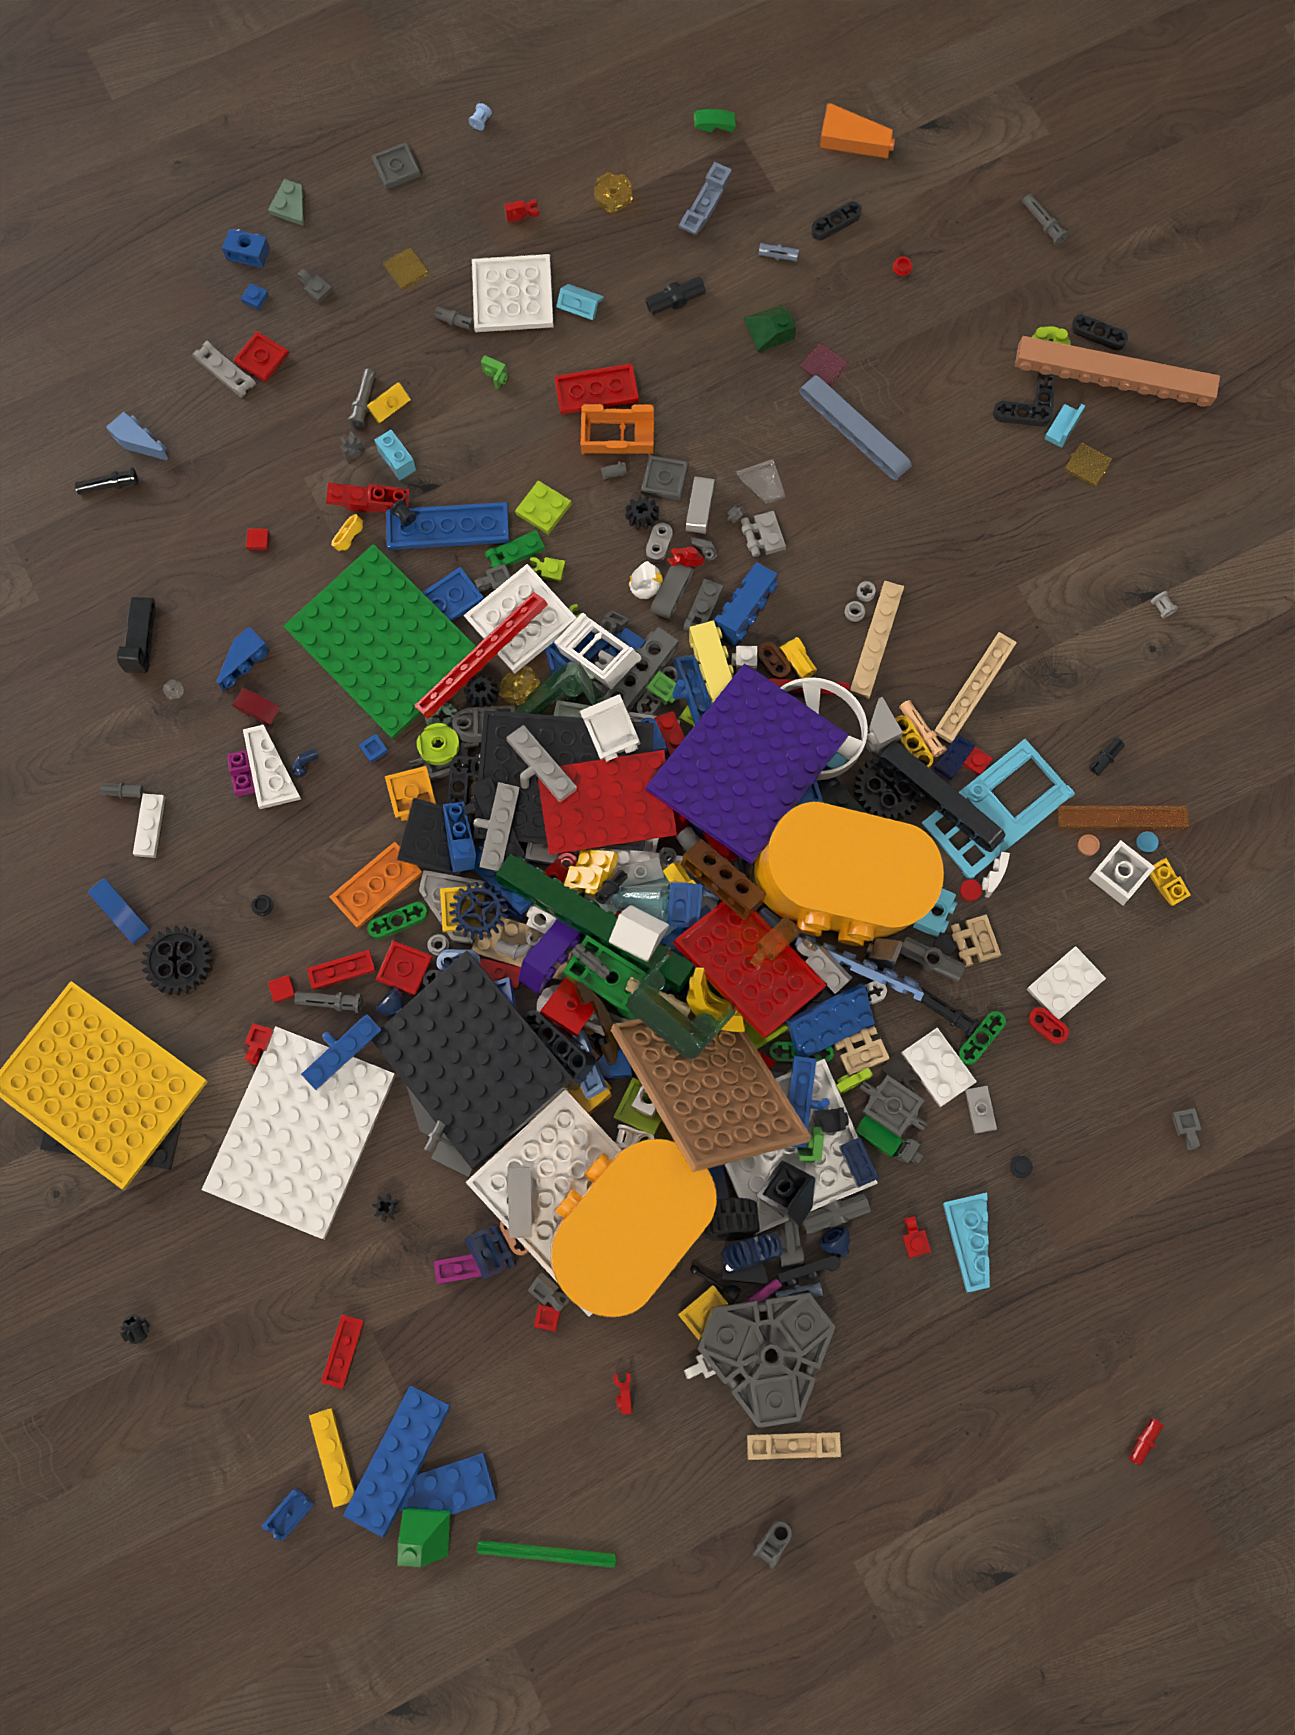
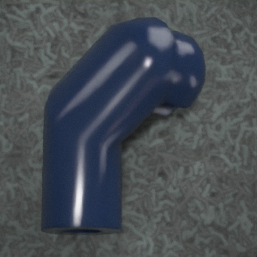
(301, 760)

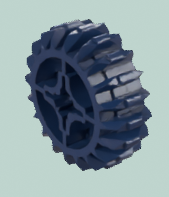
(469, 915)
(751, 1252)

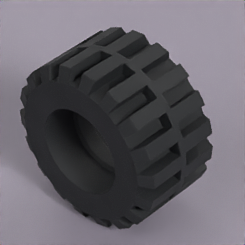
(733, 1220)

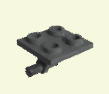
(445, 1151)

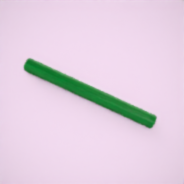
(546, 1553)

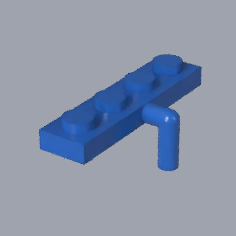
(691, 686)
(340, 1051)
(801, 1090)

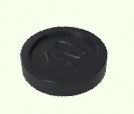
(945, 944)

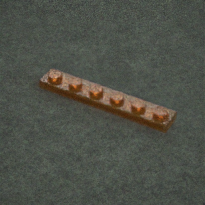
(1122, 817)

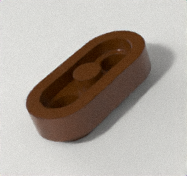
(775, 661)

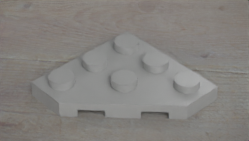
(430, 890)

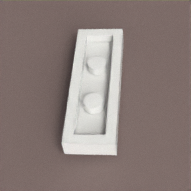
(149, 825)

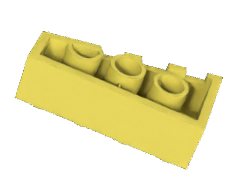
(712, 656)

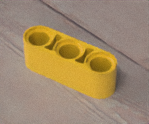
(913, 736)

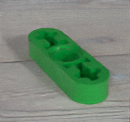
(395, 929)
(996, 1030)
(785, 1047)

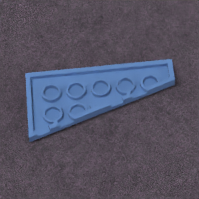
(869, 969)

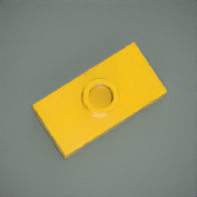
(388, 402)

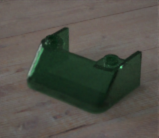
(568, 680)
(669, 1023)

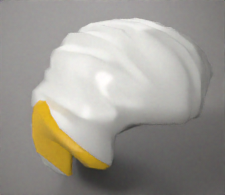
(645, 581)

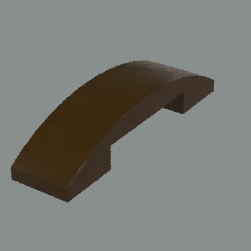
(587, 995)

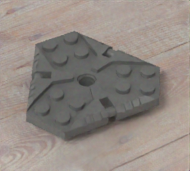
(737, 1343)

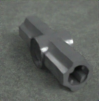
(946, 965)
(836, 1214)

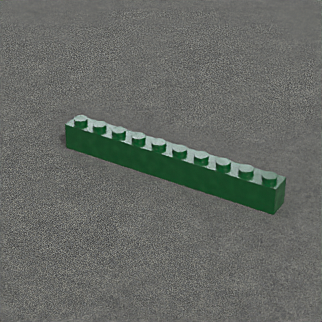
(583, 916)

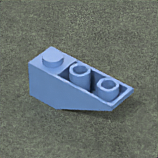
(134, 438)

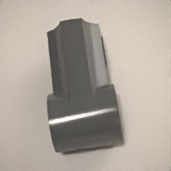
(687, 838)
(792, 1250)

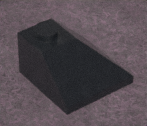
(789, 1192)

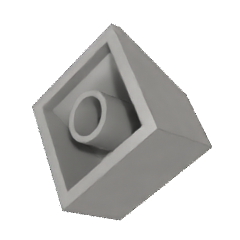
(882, 729)

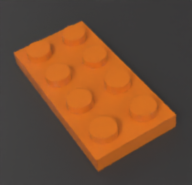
(375, 886)

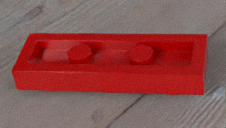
(341, 970)
(342, 1351)

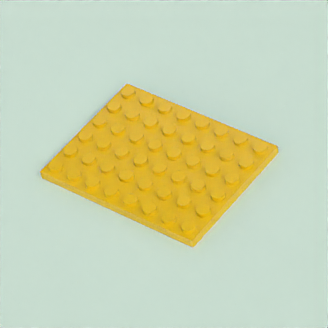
(98, 1085)

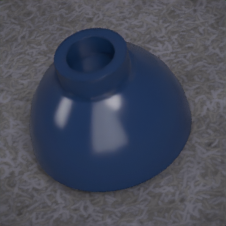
(391, 1003)
(836, 1241)

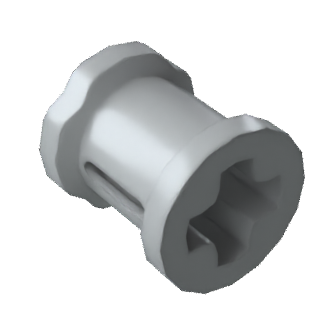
(1164, 604)

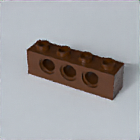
(724, 889)

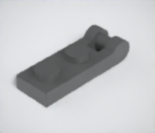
(704, 603)

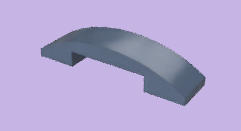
(707, 199)

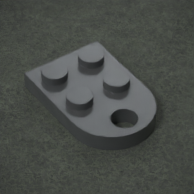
(474, 719)

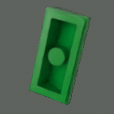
(878, 1136)

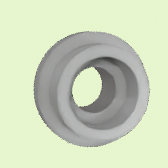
(854, 606)
(435, 939)

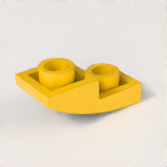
(1168, 883)

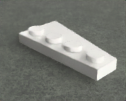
(268, 772)

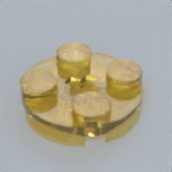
(615, 201)
(519, 685)

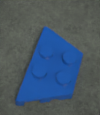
(558, 660)

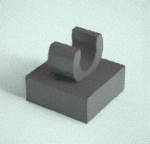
(908, 1151)

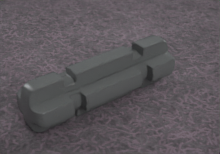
(591, 961)

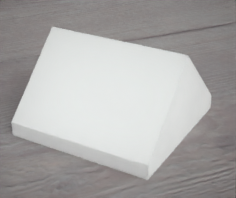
(638, 933)

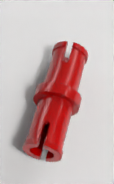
(1146, 1442)

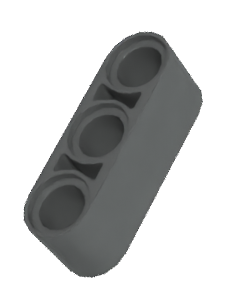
(671, 590)

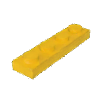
(332, 1457)

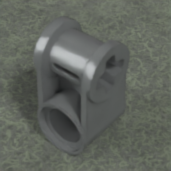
(773, 1544)

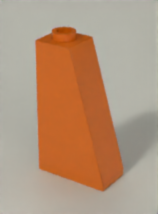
(855, 134)

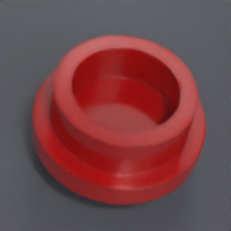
(902, 266)

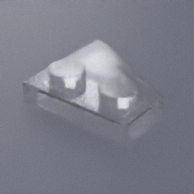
(763, 481)

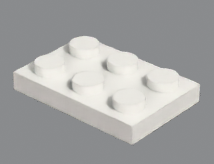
(1066, 983)
(938, 1067)

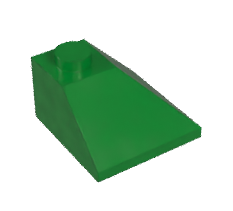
(423, 1536)

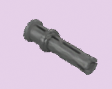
(1050, 225)
(359, 406)
(338, 1001)

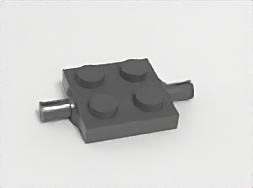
(440, 771)
(893, 1106)

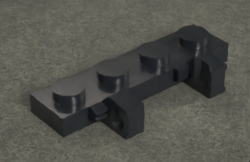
(483, 803)

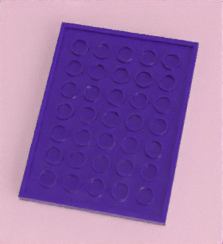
(747, 763)

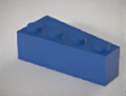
(746, 604)

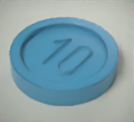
(1147, 842)

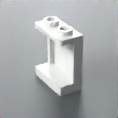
(610, 728)

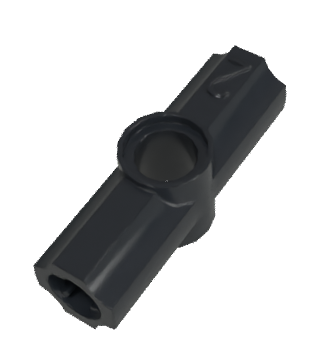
(675, 295)

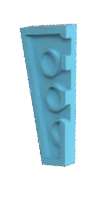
(969, 1233)

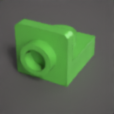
(495, 369)
(662, 688)
(814, 1147)

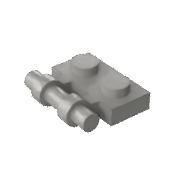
(769, 532)

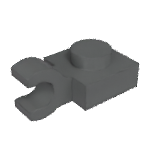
(316, 287)
(494, 578)
(1187, 1124)
(545, 1292)

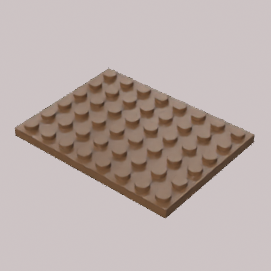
(714, 1104)

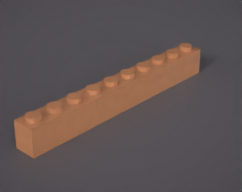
(1117, 371)

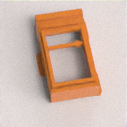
(639, 415)

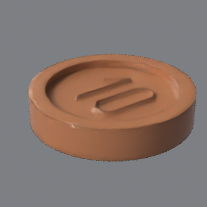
(1088, 845)

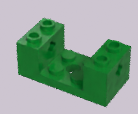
(613, 993)

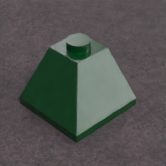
(770, 327)

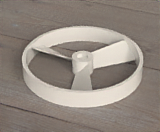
(851, 747)

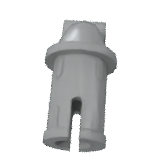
(513, 950)

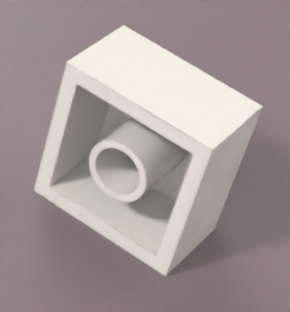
(1121, 872)

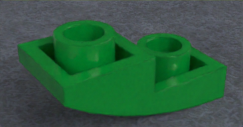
(712, 118)

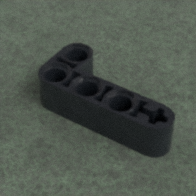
(135, 654)
(557, 1046)

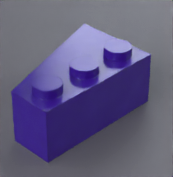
(548, 956)

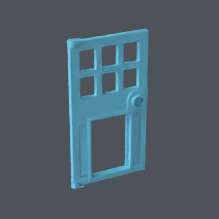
(980, 795)

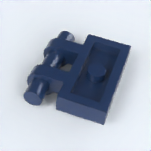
(485, 1253)

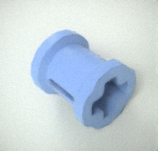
(480, 116)

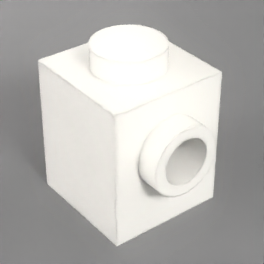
(745, 655)

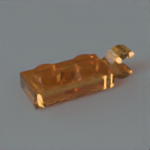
(776, 941)

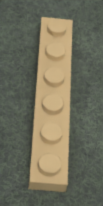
(876, 639)
(975, 687)

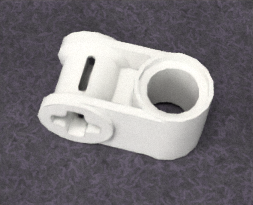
(632, 1136)

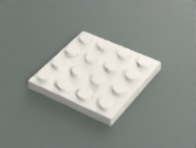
(512, 293)
(539, 632)

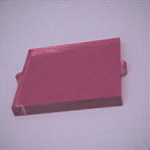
(824, 364)

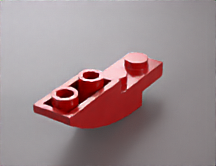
(365, 499)

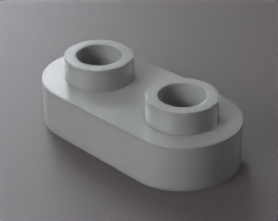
(659, 541)

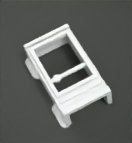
(619, 665)

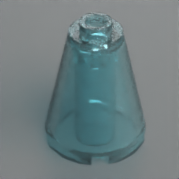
(649, 898)

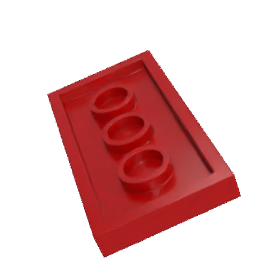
(601, 386)

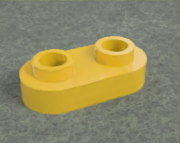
(350, 528)

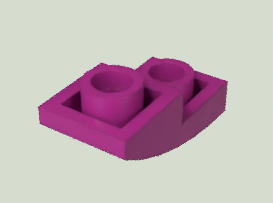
(241, 773)

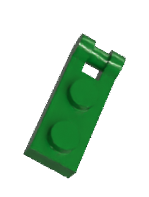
(516, 550)

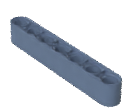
(855, 427)

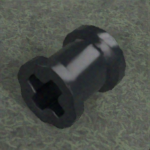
(403, 513)

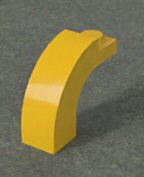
(704, 1001)

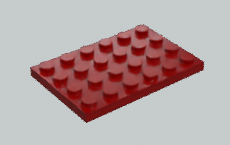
(608, 805)
(761, 994)

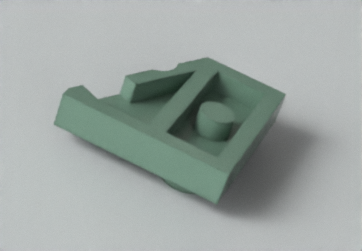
(288, 202)

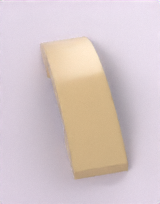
(793, 1446)

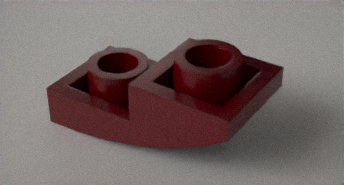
(256, 705)

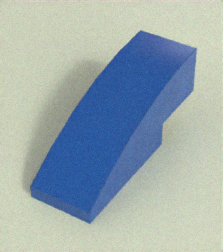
(118, 910)

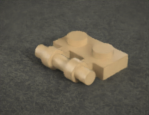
(982, 939)
(865, 1056)

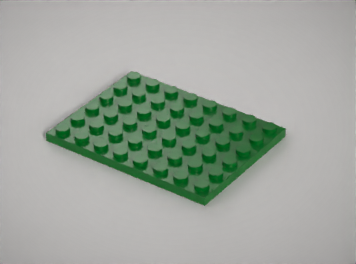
(380, 639)

